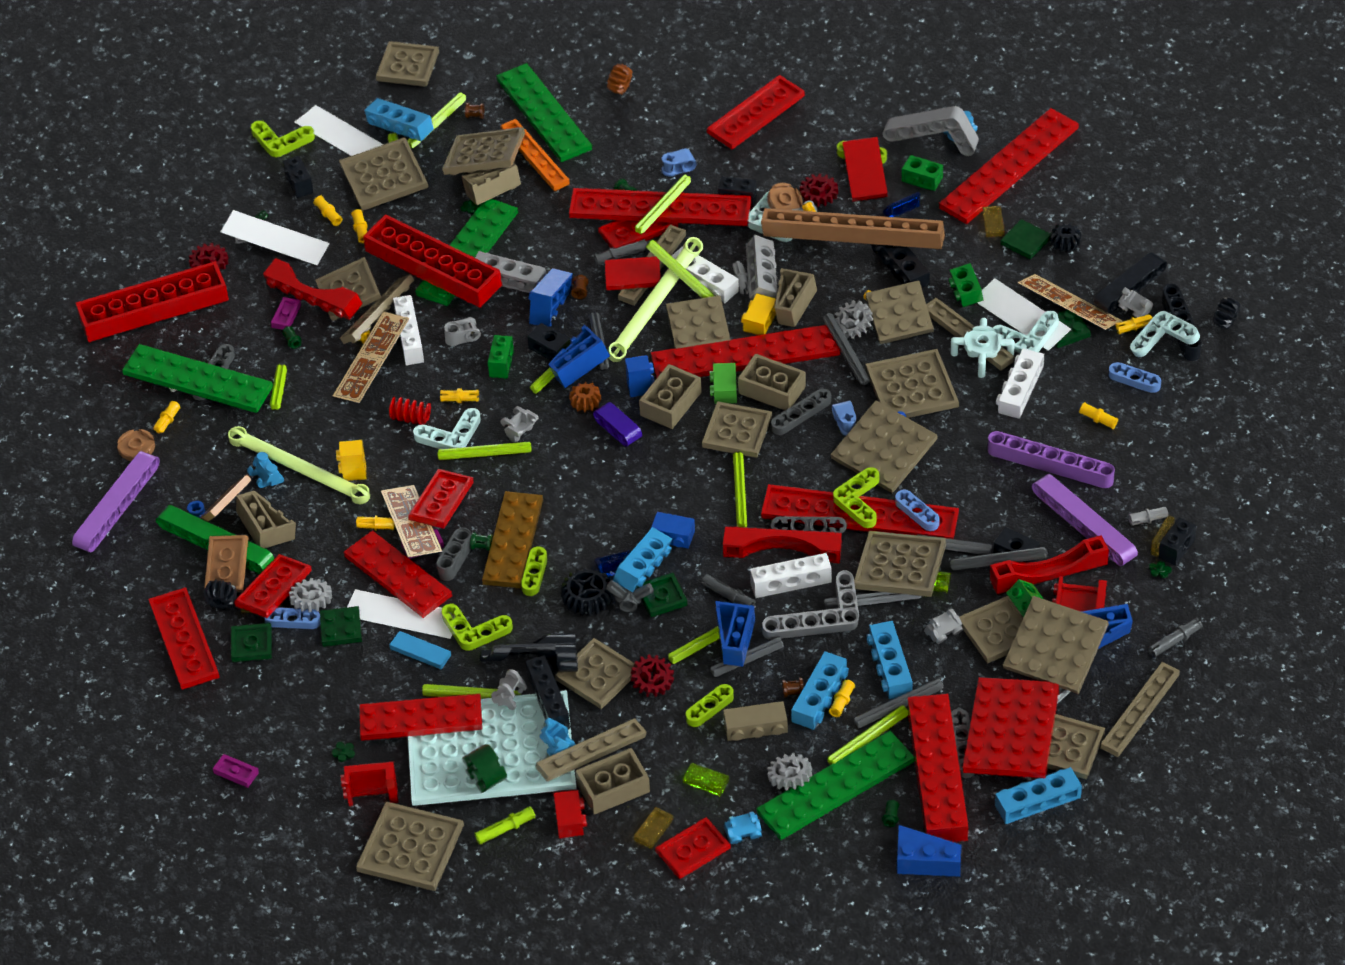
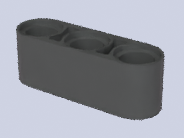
(454, 554)

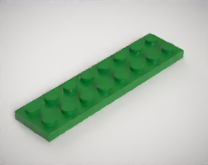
(544, 112)
(477, 235)
(198, 378)
(835, 785)

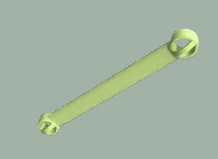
(653, 301)
(299, 465)

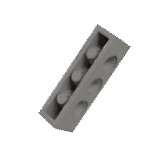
(761, 267)
(514, 273)

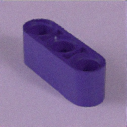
(617, 424)

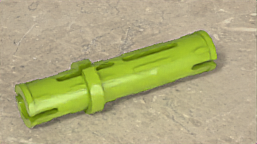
(505, 825)

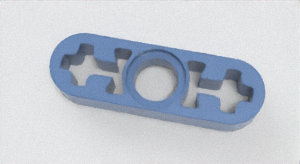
(1121, 377)
(914, 502)
(298, 623)

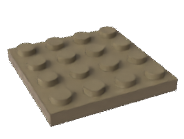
(484, 151)
(383, 174)
(913, 383)
(884, 442)
(900, 563)
(1055, 644)
(410, 846)

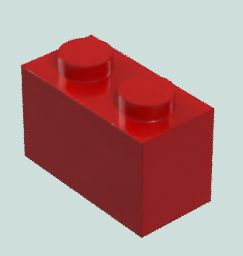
(568, 813)

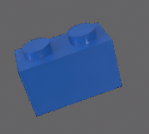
(639, 375)
(677, 527)

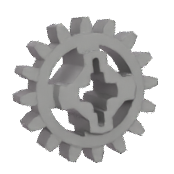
(854, 318)
(310, 595)
(789, 771)

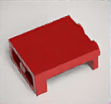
(1080, 597)
(369, 780)

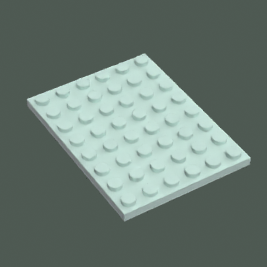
(438, 767)

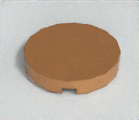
(784, 197)
(133, 442)

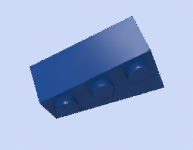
(548, 295)
(579, 357)
(1118, 619)
(735, 630)
(926, 854)

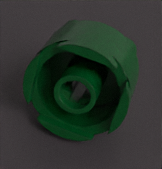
(484, 767)

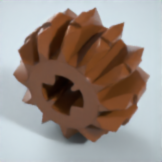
(619, 79)
(585, 397)

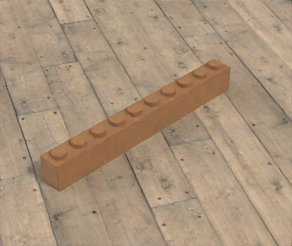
(853, 228)

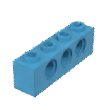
(399, 119)
(643, 559)
(890, 659)
(819, 690)
(1038, 795)

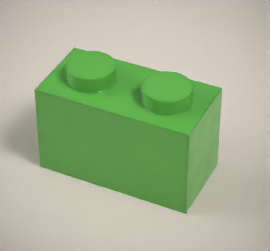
(724, 383)

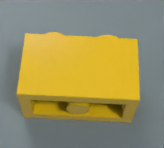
(759, 315)
(352, 460)

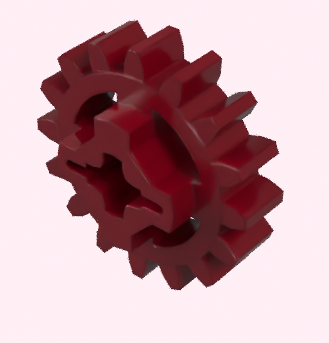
(819, 189)
(207, 255)
(642, 676)

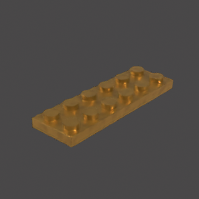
(512, 539)

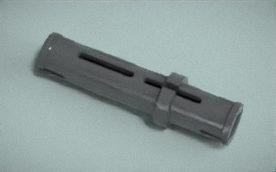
(617, 253)
(735, 596)
(1181, 633)

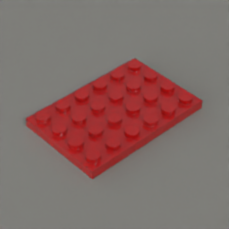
(1011, 727)

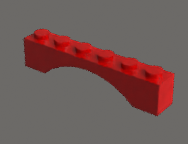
(339, 300)
(741, 542)
(1084, 556)

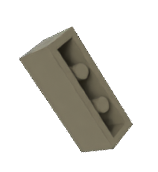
(755, 721)

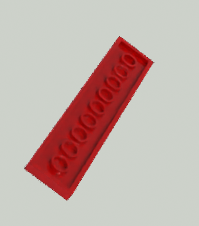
(1008, 166)
(634, 205)
(780, 346)
(890, 519)

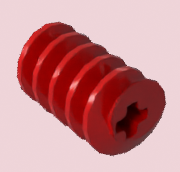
(409, 413)

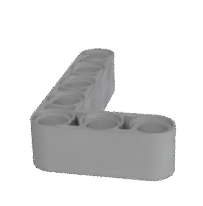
(932, 122)
(818, 617)

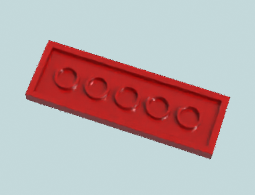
(755, 112)
(398, 574)
(184, 638)
(420, 717)

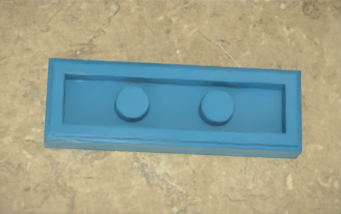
(420, 650)

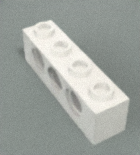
(712, 277)
(410, 335)
(1020, 383)
(790, 575)

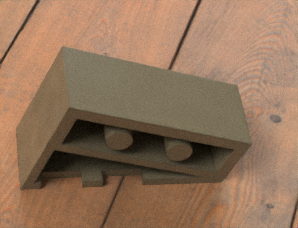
(488, 184)
(793, 296)
(263, 521)

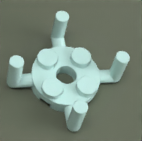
(982, 350)

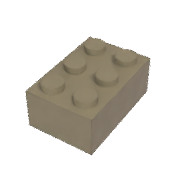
(771, 382)
(670, 396)
(612, 781)

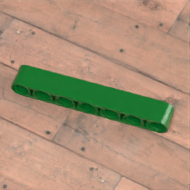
(198, 532)

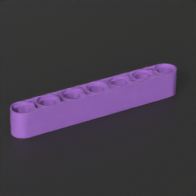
(1051, 459)
(115, 501)
(1083, 518)

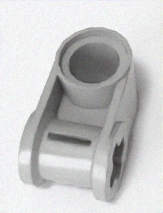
(460, 332)

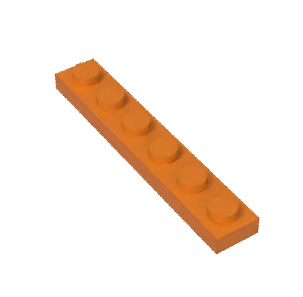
(539, 159)

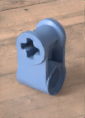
(678, 161)
(844, 416)

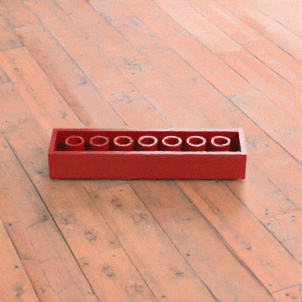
(432, 260)
(152, 301)
(937, 767)

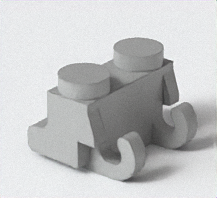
(1135, 302)
(519, 424)
(943, 625)
(505, 693)

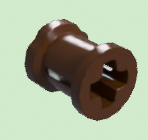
(474, 110)
(579, 289)
(792, 687)

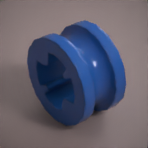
(196, 505)

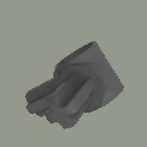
(627, 599)

